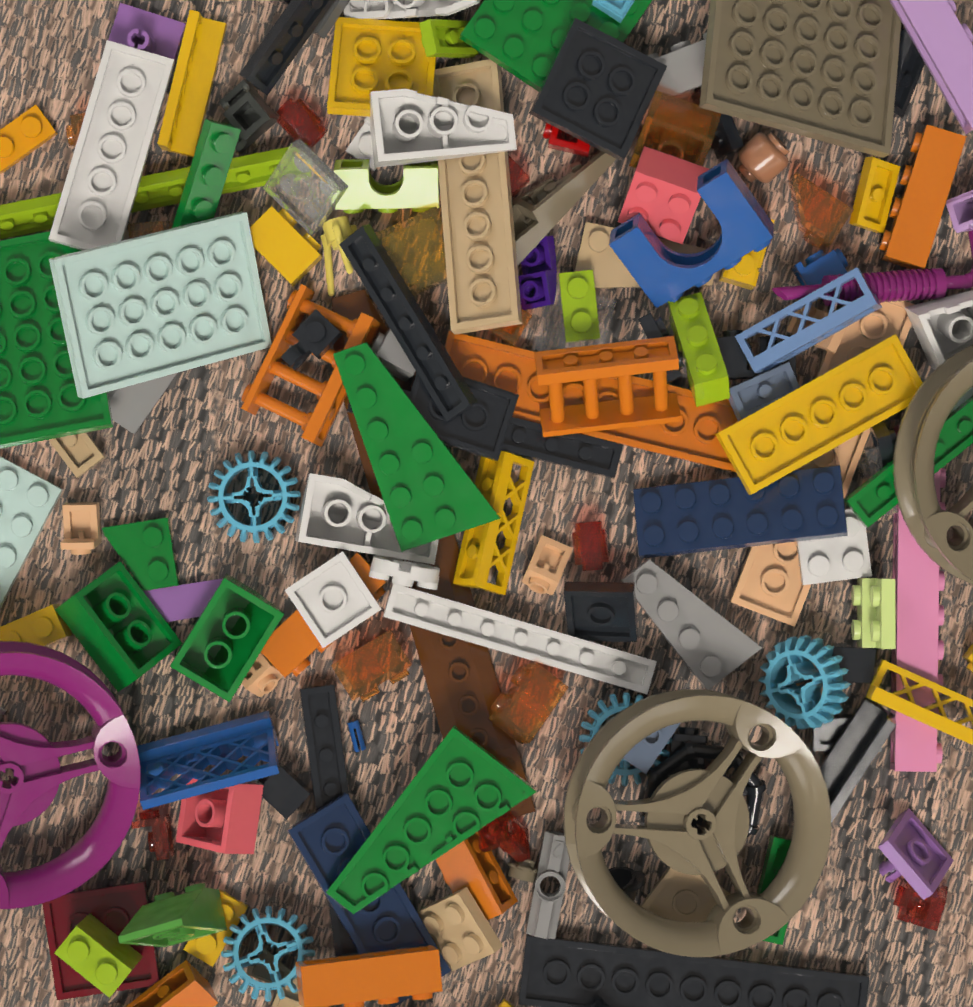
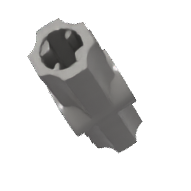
(545, 906)

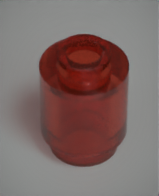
(301, 122)
(590, 545)

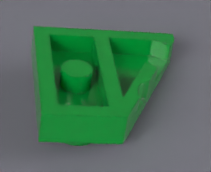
(146, 551)

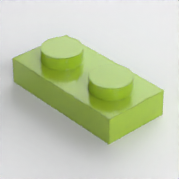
(442, 39)
(579, 306)

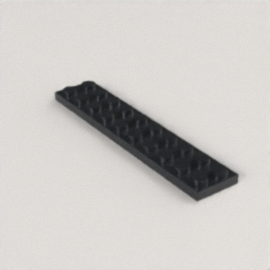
(581, 972)

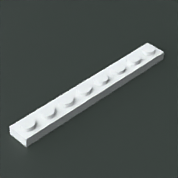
(519, 638)

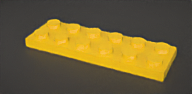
(820, 414)

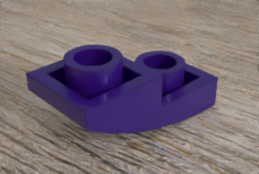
(539, 276)

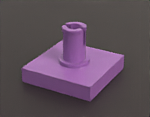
(147, 31)
(914, 855)

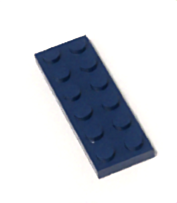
(724, 516)
(327, 845)

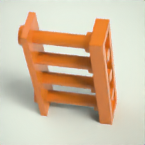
(607, 361)
(330, 392)

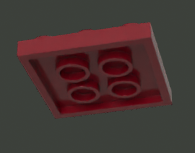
(115, 909)

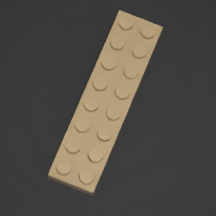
(478, 214)

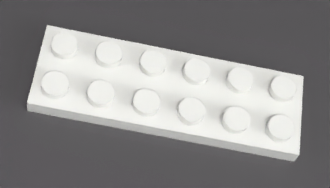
(111, 147)

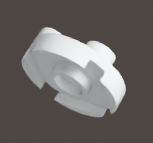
(404, 572)

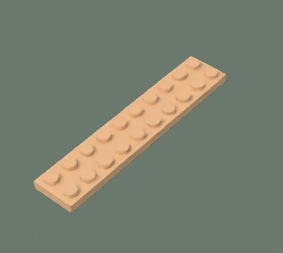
(771, 572)

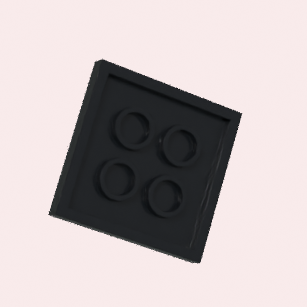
(598, 89)

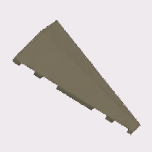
(549, 201)

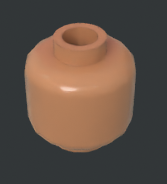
(763, 157)

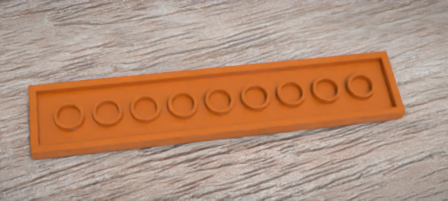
(515, 372)

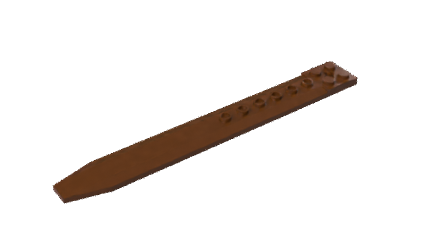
(455, 670)

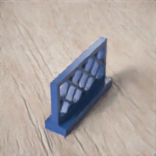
(213, 745)

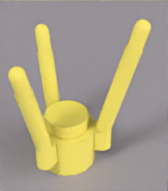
(335, 232)

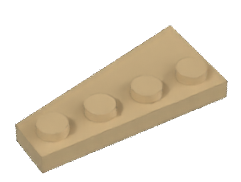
(607, 267)

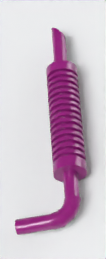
(890, 285)

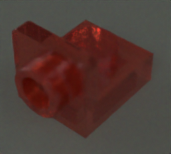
(508, 835)
(160, 838)

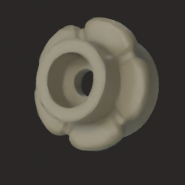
(523, 870)

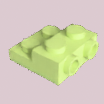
(875, 613)

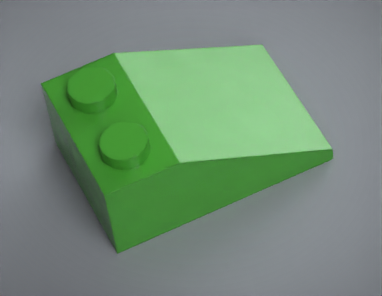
(176, 918)

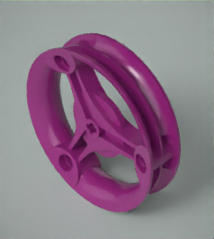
(39, 775)

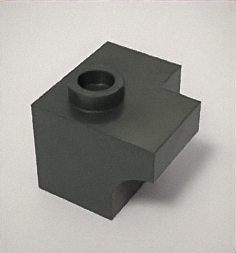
(247, 112)

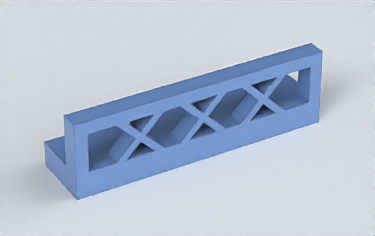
(814, 333)

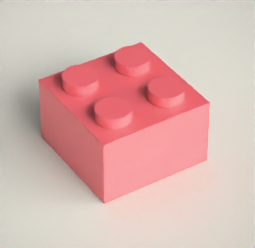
(663, 194)
(222, 819)

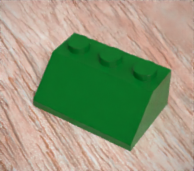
(119, 626)
(227, 638)

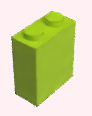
(98, 955)

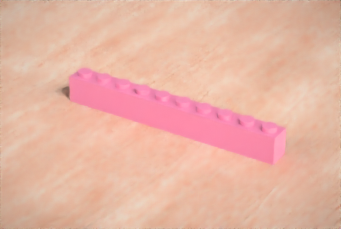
(917, 642)

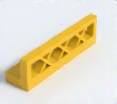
(191, 84)
(478, 544)
(920, 713)

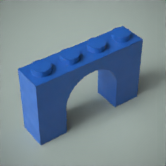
(668, 273)

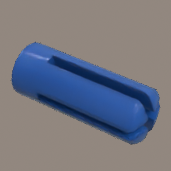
(355, 725)

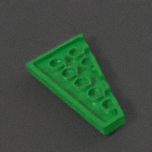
(415, 470)
(441, 807)

